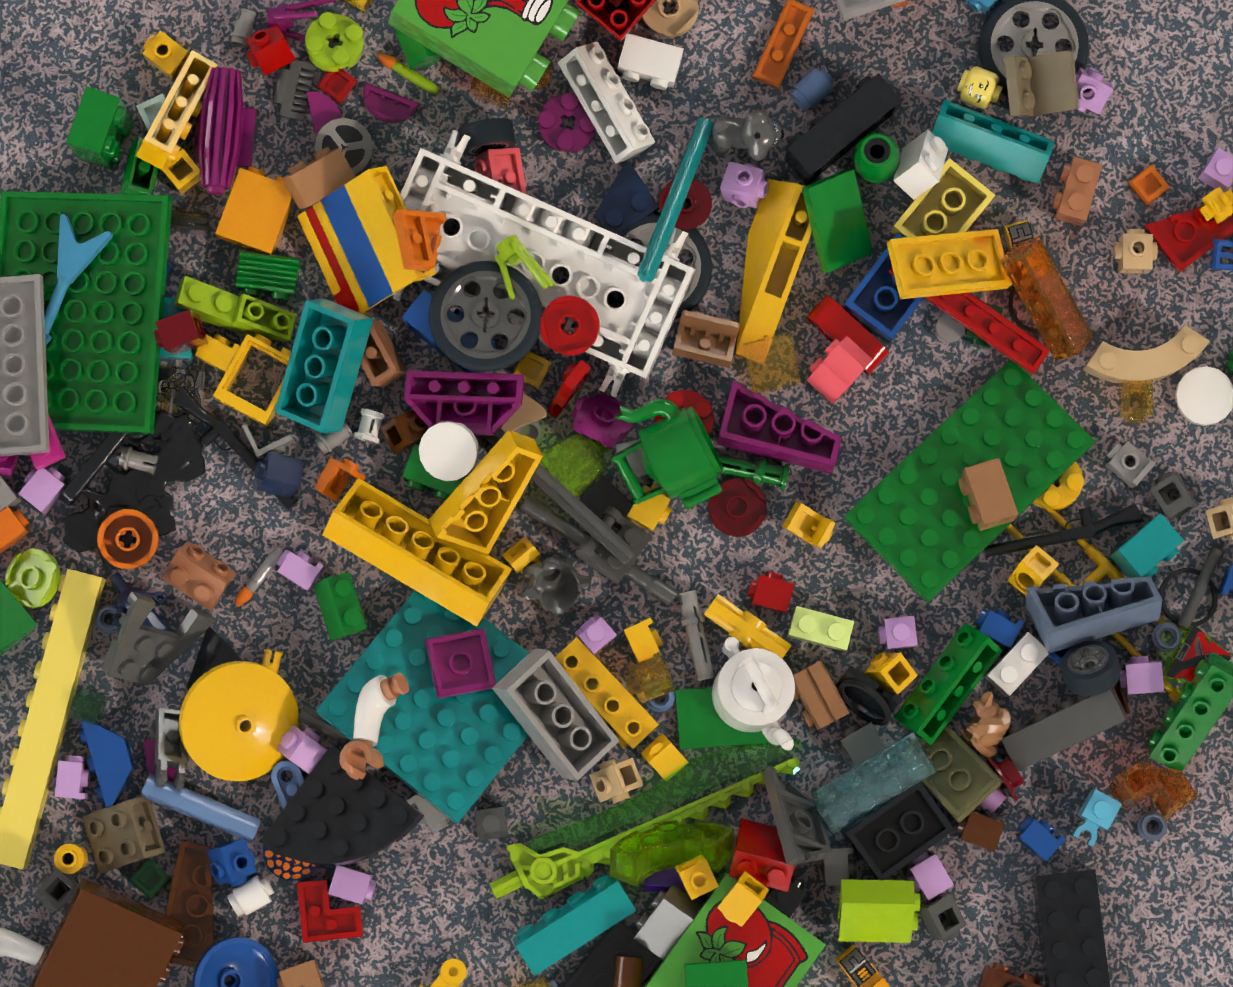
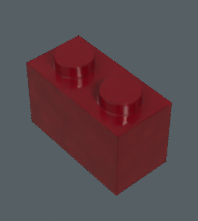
(180, 332)

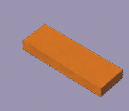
(783, 43)

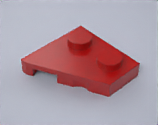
(572, 381)

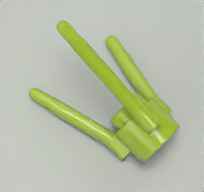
(514, 252)

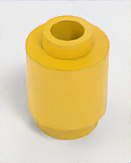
(80, 858)

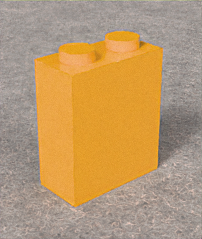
(255, 212)

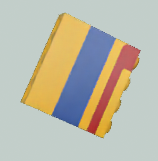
(358, 241)

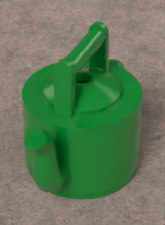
(674, 454)

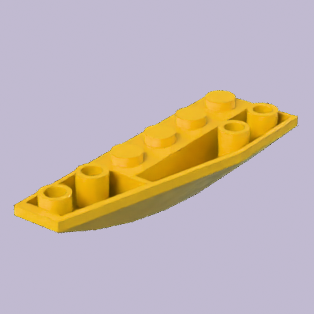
(772, 260)

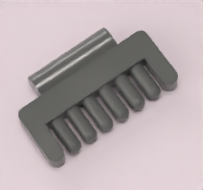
(286, 89)

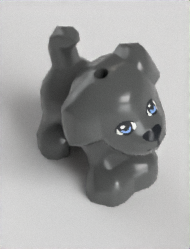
(754, 133)

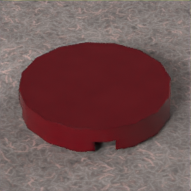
(742, 514)

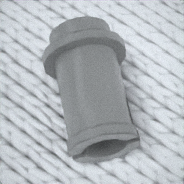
(243, 27)
(332, 439)
(136, 459)

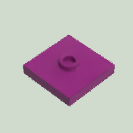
(460, 663)

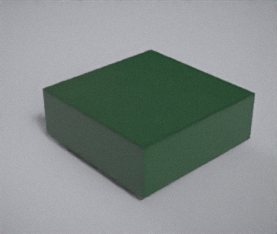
(150, 878)

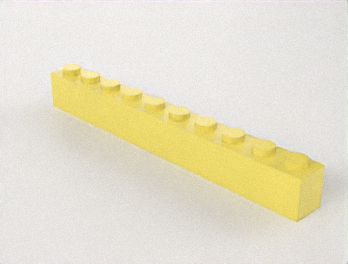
(47, 715)

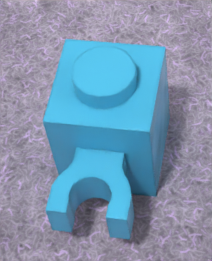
(1097, 813)

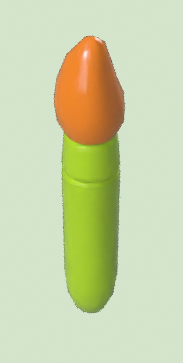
(419, 80)

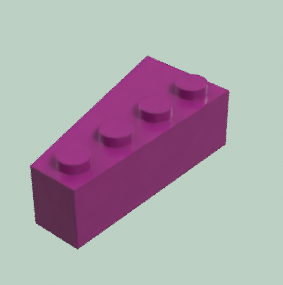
(775, 432)

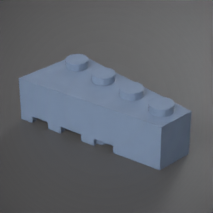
(1092, 610)

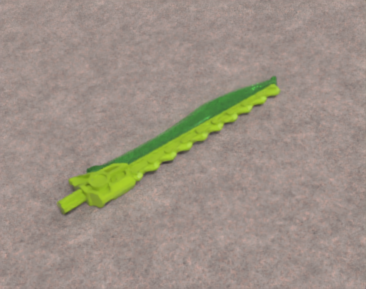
(563, 867)

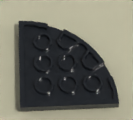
(339, 817)

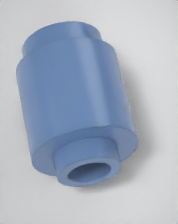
(812, 89)

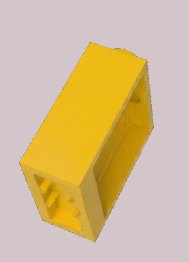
(242, 406)

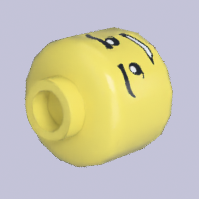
(979, 87)

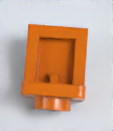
(335, 477)

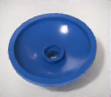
(240, 958)

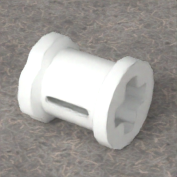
(369, 426)

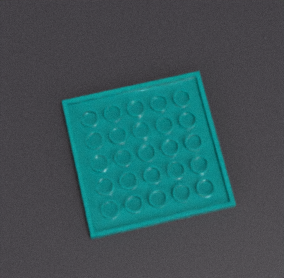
(435, 746)

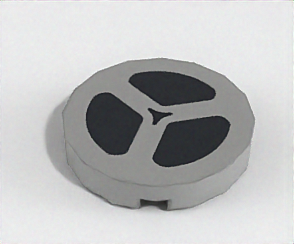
(350, 138)

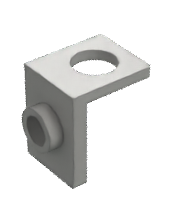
(275, 447)

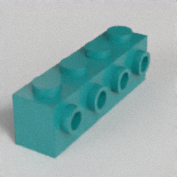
(993, 142)
(573, 924)

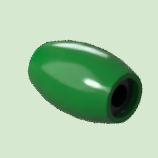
(876, 146)

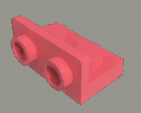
(503, 167)

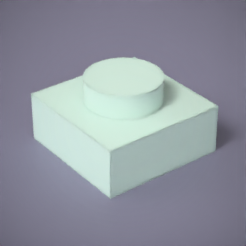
(150, 109)

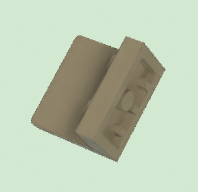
(1041, 84)
(123, 834)

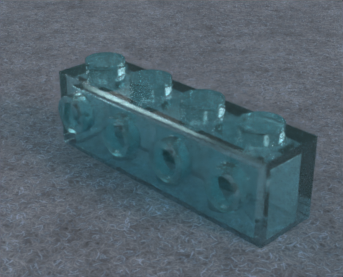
(873, 782)

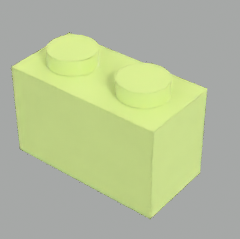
(820, 629)

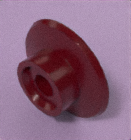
(700, 205)
(1008, 774)

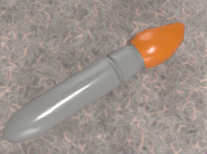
(259, 576)

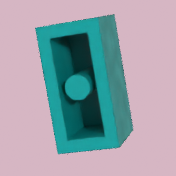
(1147, 548)

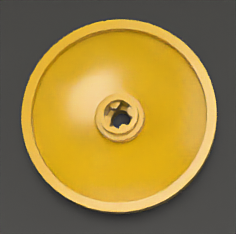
(219, 704)

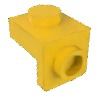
(809, 525)

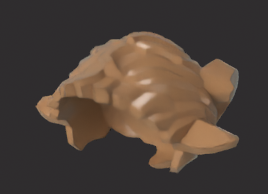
(987, 725)

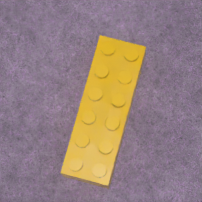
(408, 550)

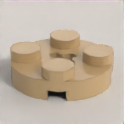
(670, 24)

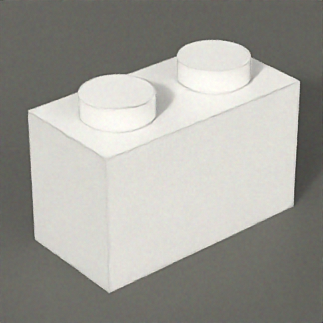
(649, 61)
(921, 164)
(1016, 664)

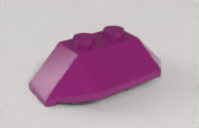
(473, 399)

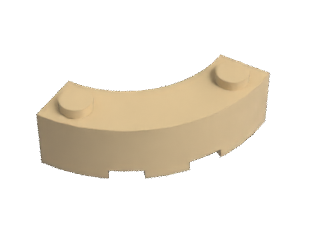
(1156, 363)

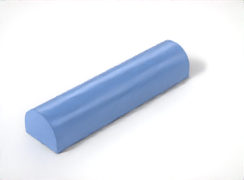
(201, 809)

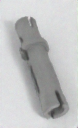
(696, 636)

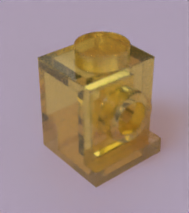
(1143, 392)
(650, 679)

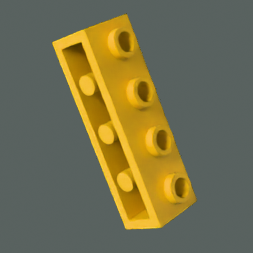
(175, 112)
(606, 695)

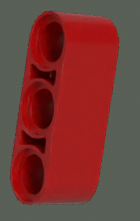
(838, 323)

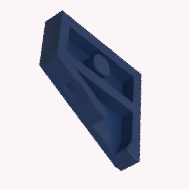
(625, 201)

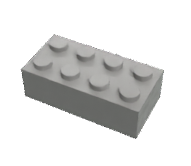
(555, 714)

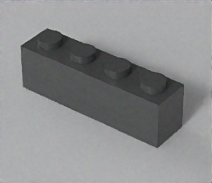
(1063, 728)

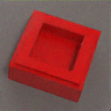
(337, 85)

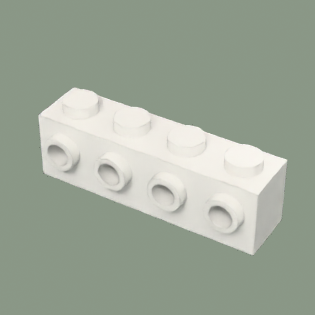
(606, 102)

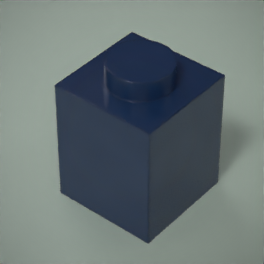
(279, 474)

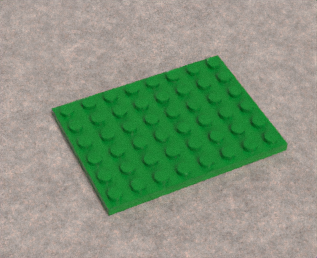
(103, 337)

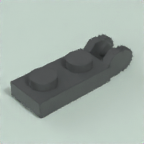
(169, 748)

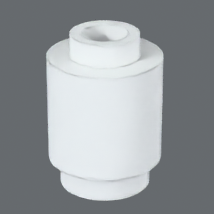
(250, 896)

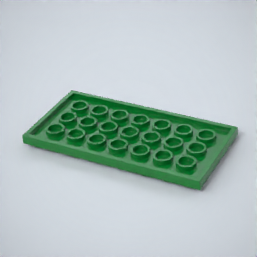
(918, 510)

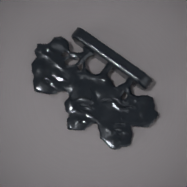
(134, 489)

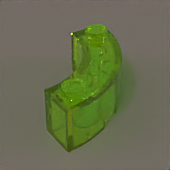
(668, 846)

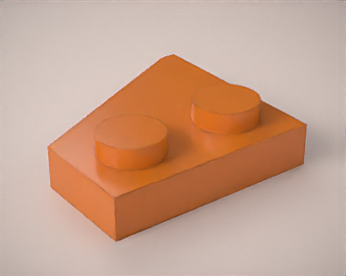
(418, 237)

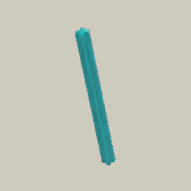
(675, 200)

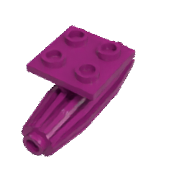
(223, 131)

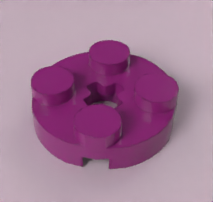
(550, 122)
(588, 420)

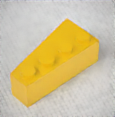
(488, 495)

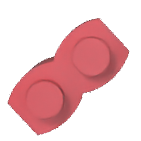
(839, 369)

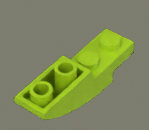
(235, 312)

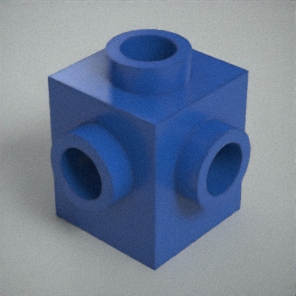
(232, 862)

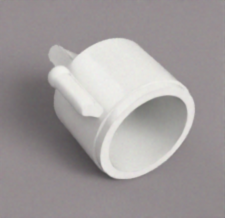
(751, 709)

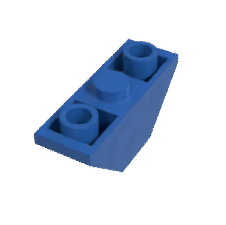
(109, 760)

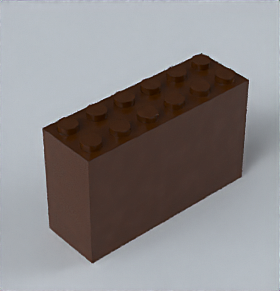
(109, 943)

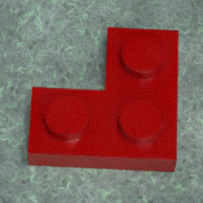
(322, 922)

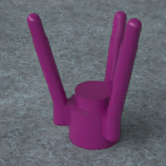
(284, 16)

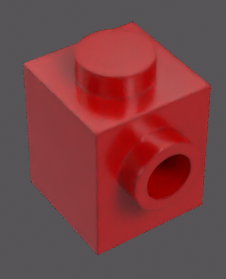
(269, 50)
(771, 592)

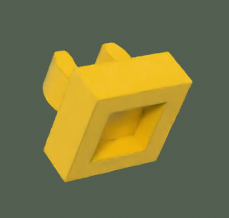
(521, 554)

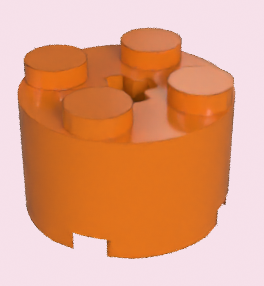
(118, 524)

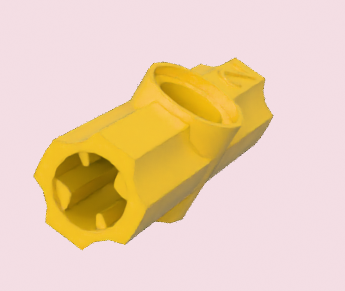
(745, 627)

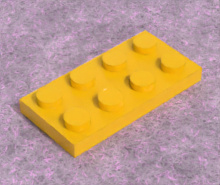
(948, 263)

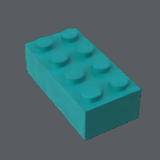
(323, 365)

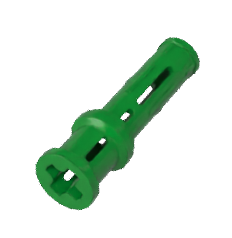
(761, 469)

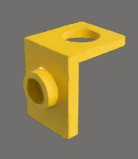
(664, 756)

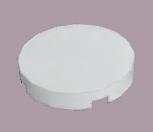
(1204, 396)
(448, 450)

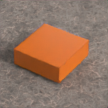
(1148, 185)

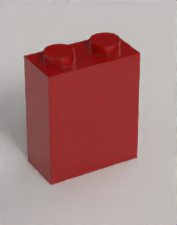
(760, 855)

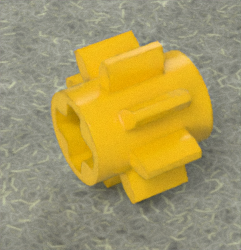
(1218, 205)

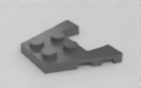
(146, 651)

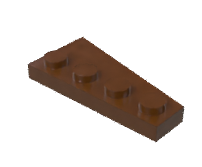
(192, 902)

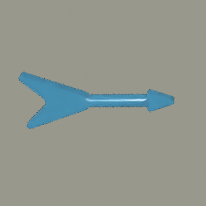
(72, 261)

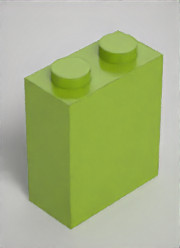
(877, 911)

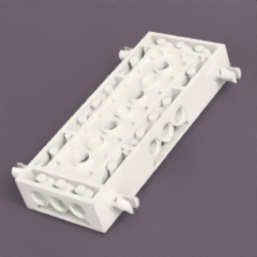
(593, 256)

